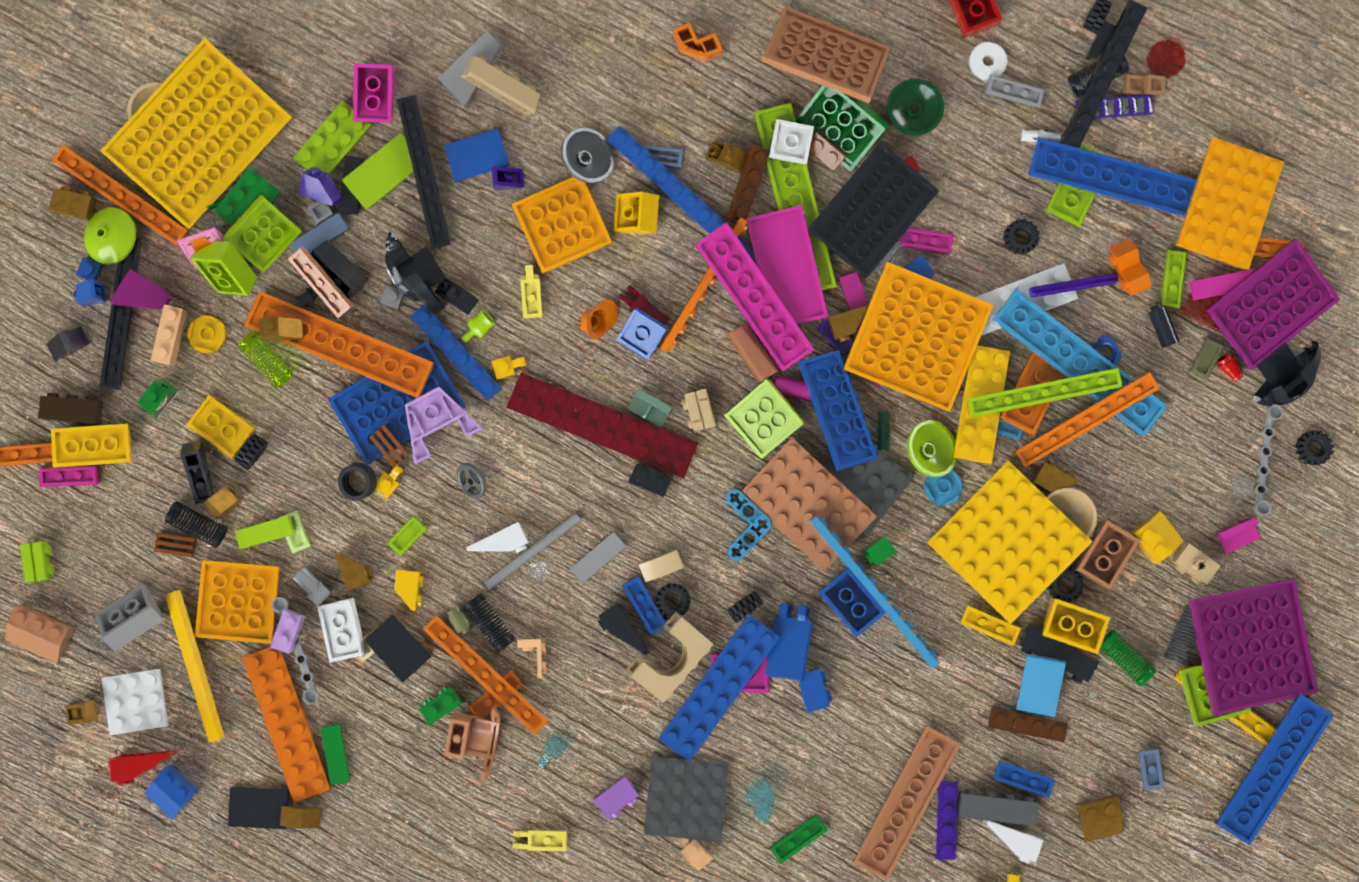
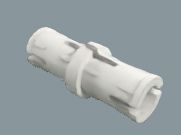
(1031, 135)

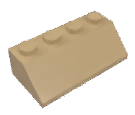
(500, 85)

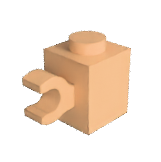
(695, 853)

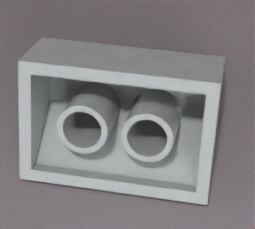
(128, 617)

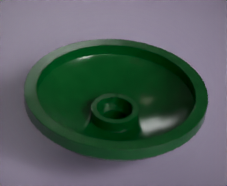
(924, 98)

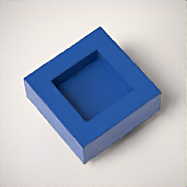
(89, 269)

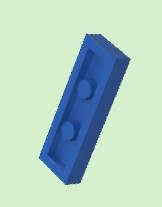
(644, 605)
(1023, 779)

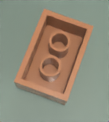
(1106, 554)

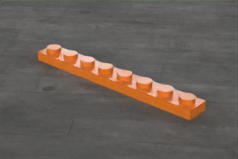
(120, 195)
(698, 295)
(1087, 419)
(485, 675)

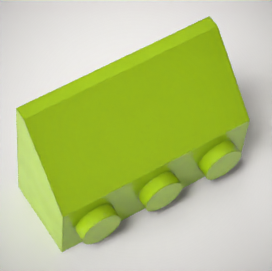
(225, 268)

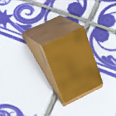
(300, 817)

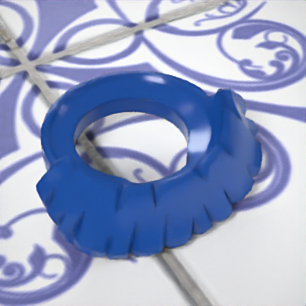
(1106, 340)

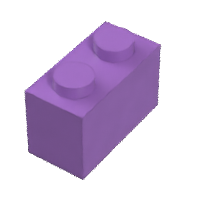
(616, 797)

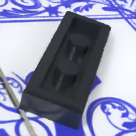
(349, 203)

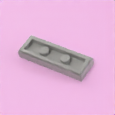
(1014, 91)
(598, 557)

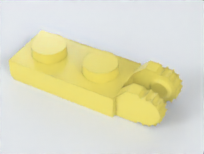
(542, 840)

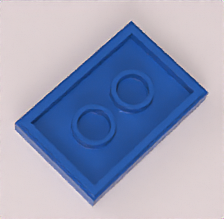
(476, 155)

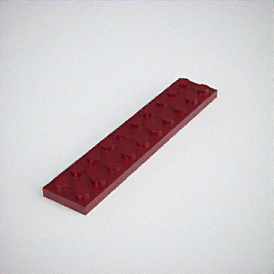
(602, 425)

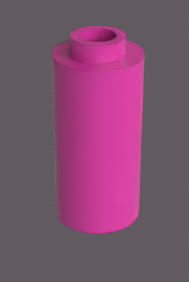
(791, 387)

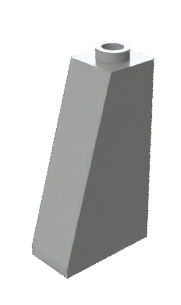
(462, 90)

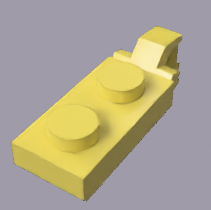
(531, 294)

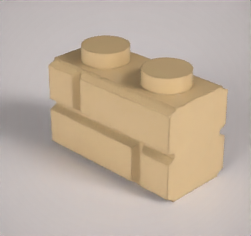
(699, 410)

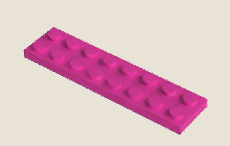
(754, 296)

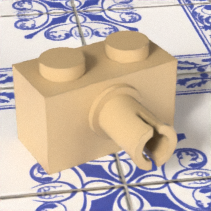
(1195, 564)

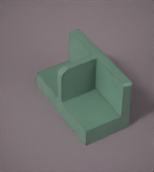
(649, 408)

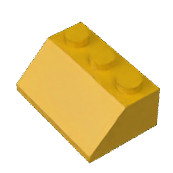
(1075, 625)

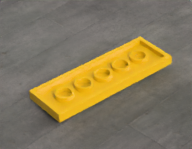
(978, 434)

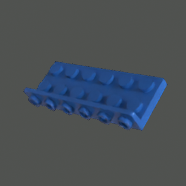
(838, 410)

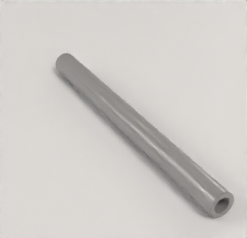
(532, 551)

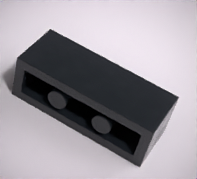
(339, 269)

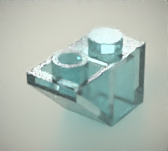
(762, 798)

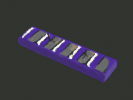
(1124, 107)

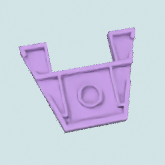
(431, 414)

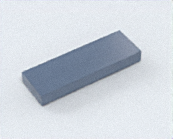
(325, 231)

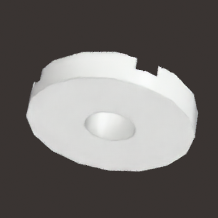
(990, 50)

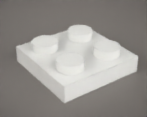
(791, 141)

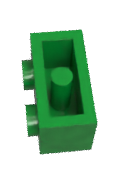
(441, 705)

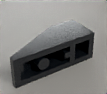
(197, 470)
(620, 626)

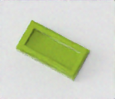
(407, 536)

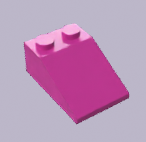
(374, 92)

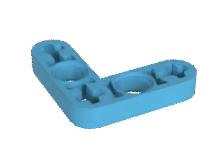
(752, 520)

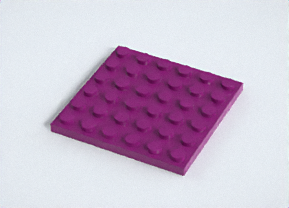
(1253, 646)

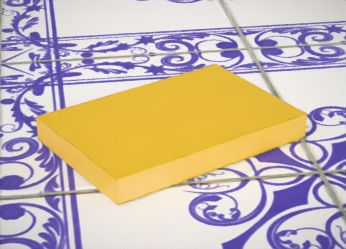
(220, 426)

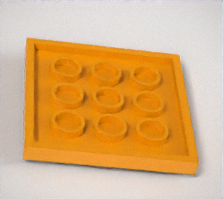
(561, 224)
(237, 601)

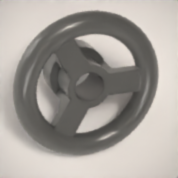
(475, 478)

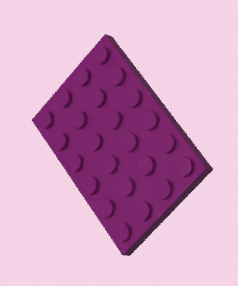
(1273, 304)

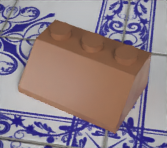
(753, 353)
(38, 633)

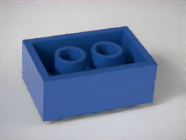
(851, 602)

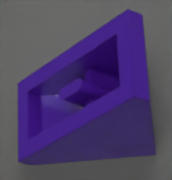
(507, 178)

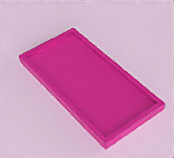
(788, 262)

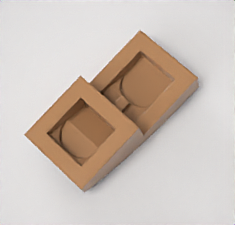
(1144, 85)

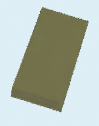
(1206, 358)

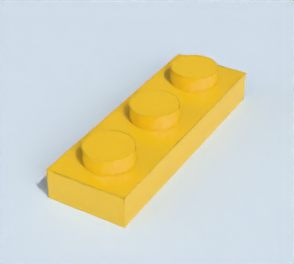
(990, 625)

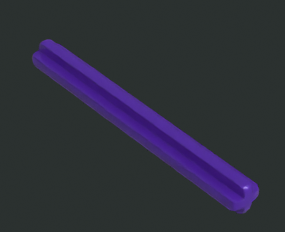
(1073, 285)

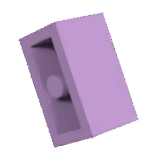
(287, 631)

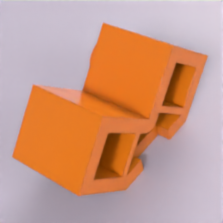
(701, 49)
(1126, 262)

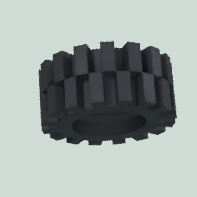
(1097, 15)
(1021, 225)
(1326, 447)
(251, 451)
(1076, 590)
(664, 592)
(745, 606)

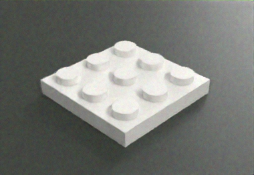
(135, 701)

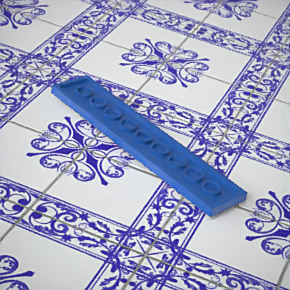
(1111, 177)

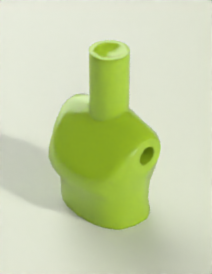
(479, 326)

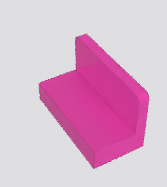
(1238, 535)

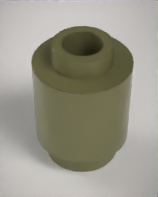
(460, 620)

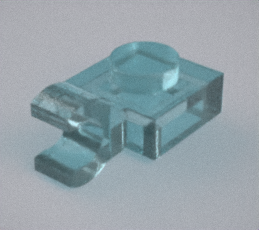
(553, 748)

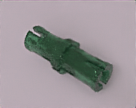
(883, 430)

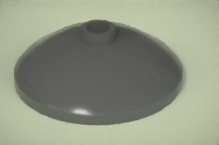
(595, 152)

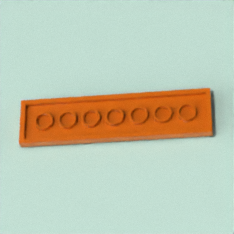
(286, 723)

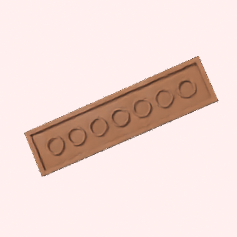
(906, 803)

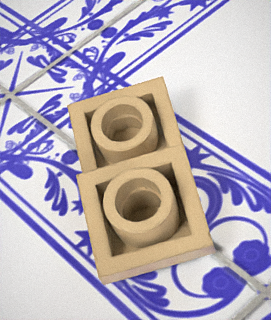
(661, 565)

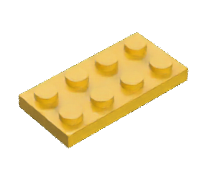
(91, 445)

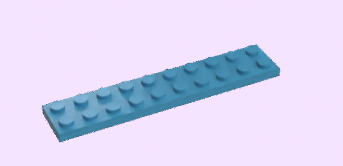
(1070, 355)

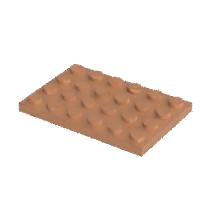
(826, 54)
(798, 487)

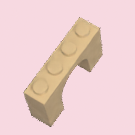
(664, 682)

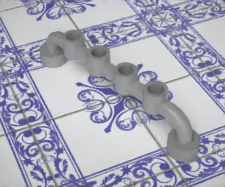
(1261, 506)
(311, 695)

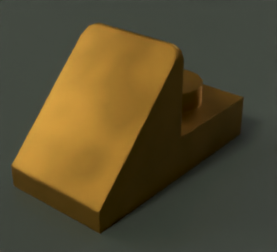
(81, 713)

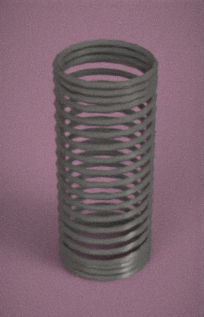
(1169, 654)

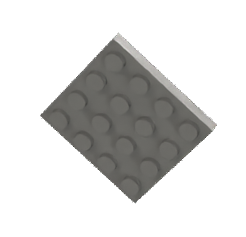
(874, 483)
(686, 799)

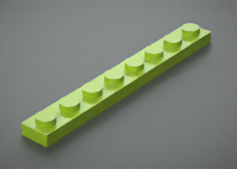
(1044, 392)

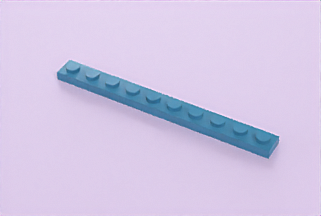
(869, 583)

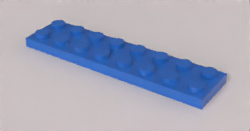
(719, 687)
(1274, 769)

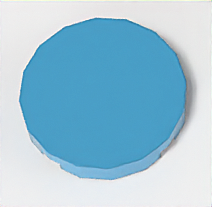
(943, 489)

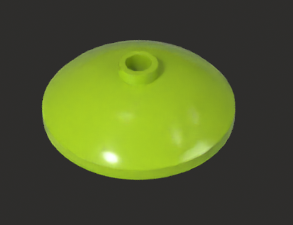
(117, 238)
(939, 448)

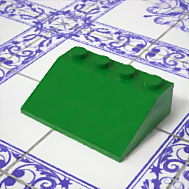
(845, 123)

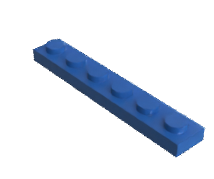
(455, 352)

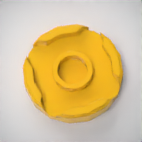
(207, 334)

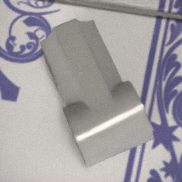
(315, 589)

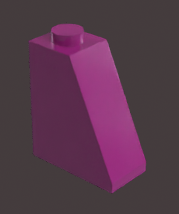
(140, 293)

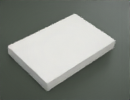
(341, 630)

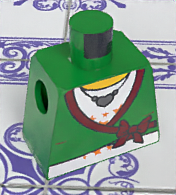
(157, 397)

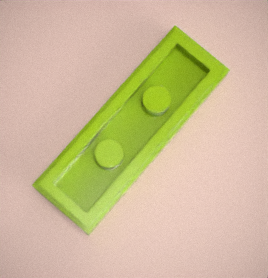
(1173, 279)
(264, 532)

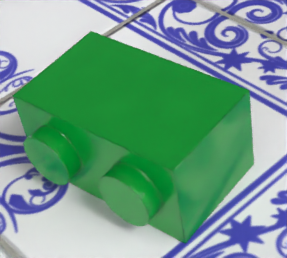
(878, 551)

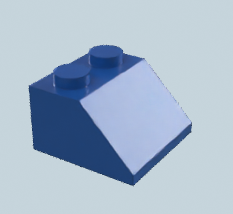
(171, 791)

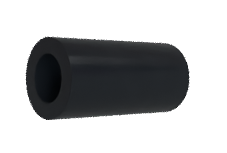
(1163, 325)

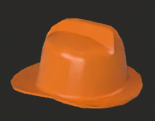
(599, 319)

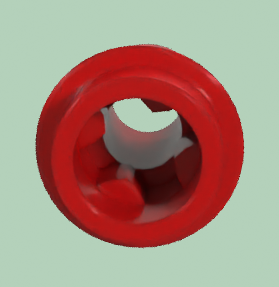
(1230, 367)

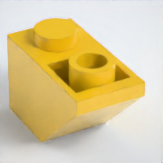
(408, 587)

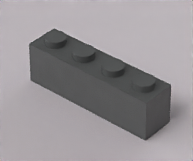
(997, 808)

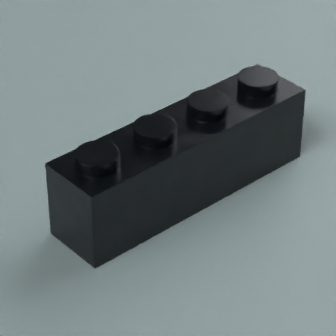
(1077, 663)

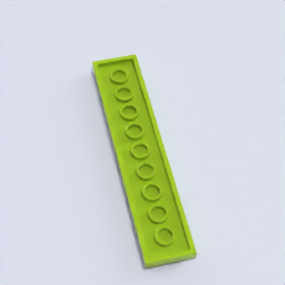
(793, 187)

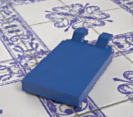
(791, 651)

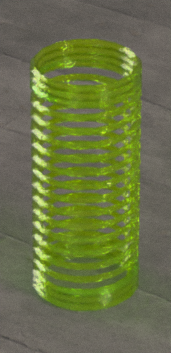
(247, 341)

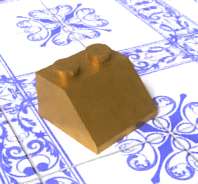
(1100, 818)

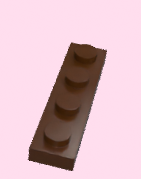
(748, 182)
(1027, 725)

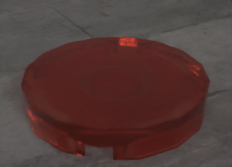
(1166, 58)

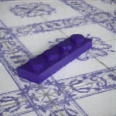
(946, 820)

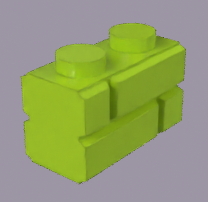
(36, 561)

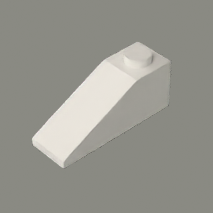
(508, 539)
(1021, 843)

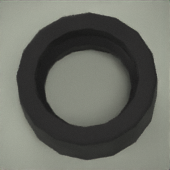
(345, 488)

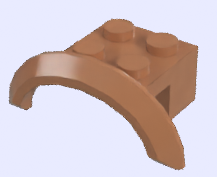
(473, 737)

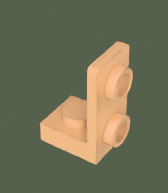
(528, 645)

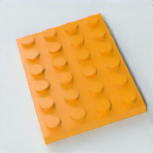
(1229, 203)

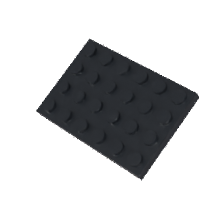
(873, 210)

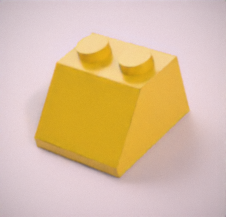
(636, 213)
(1157, 537)

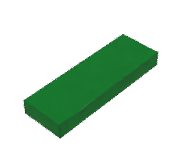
(335, 754)
(798, 838)

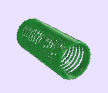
(1145, 676)

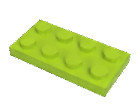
(332, 140)

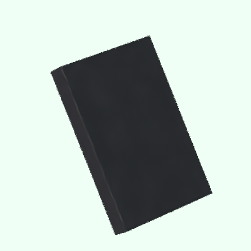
(397, 648)
(256, 807)

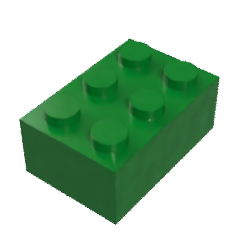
(243, 195)

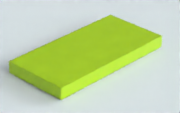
(380, 172)
(1069, 202)

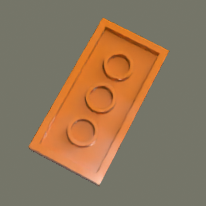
(1034, 372)

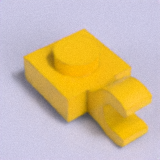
(506, 367)
(387, 483)

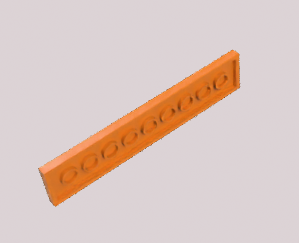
(347, 347)

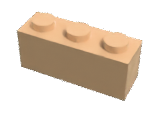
(169, 335)

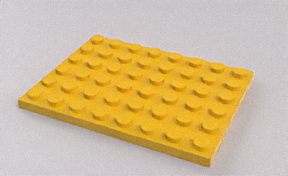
(196, 133)

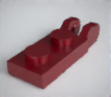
(643, 304)

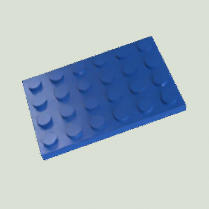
(370, 405)

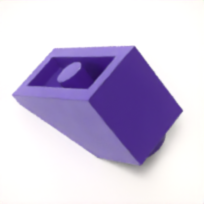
(319, 186)

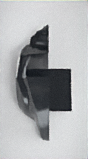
(413, 274)
(1287, 375)

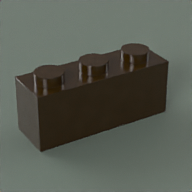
(70, 409)

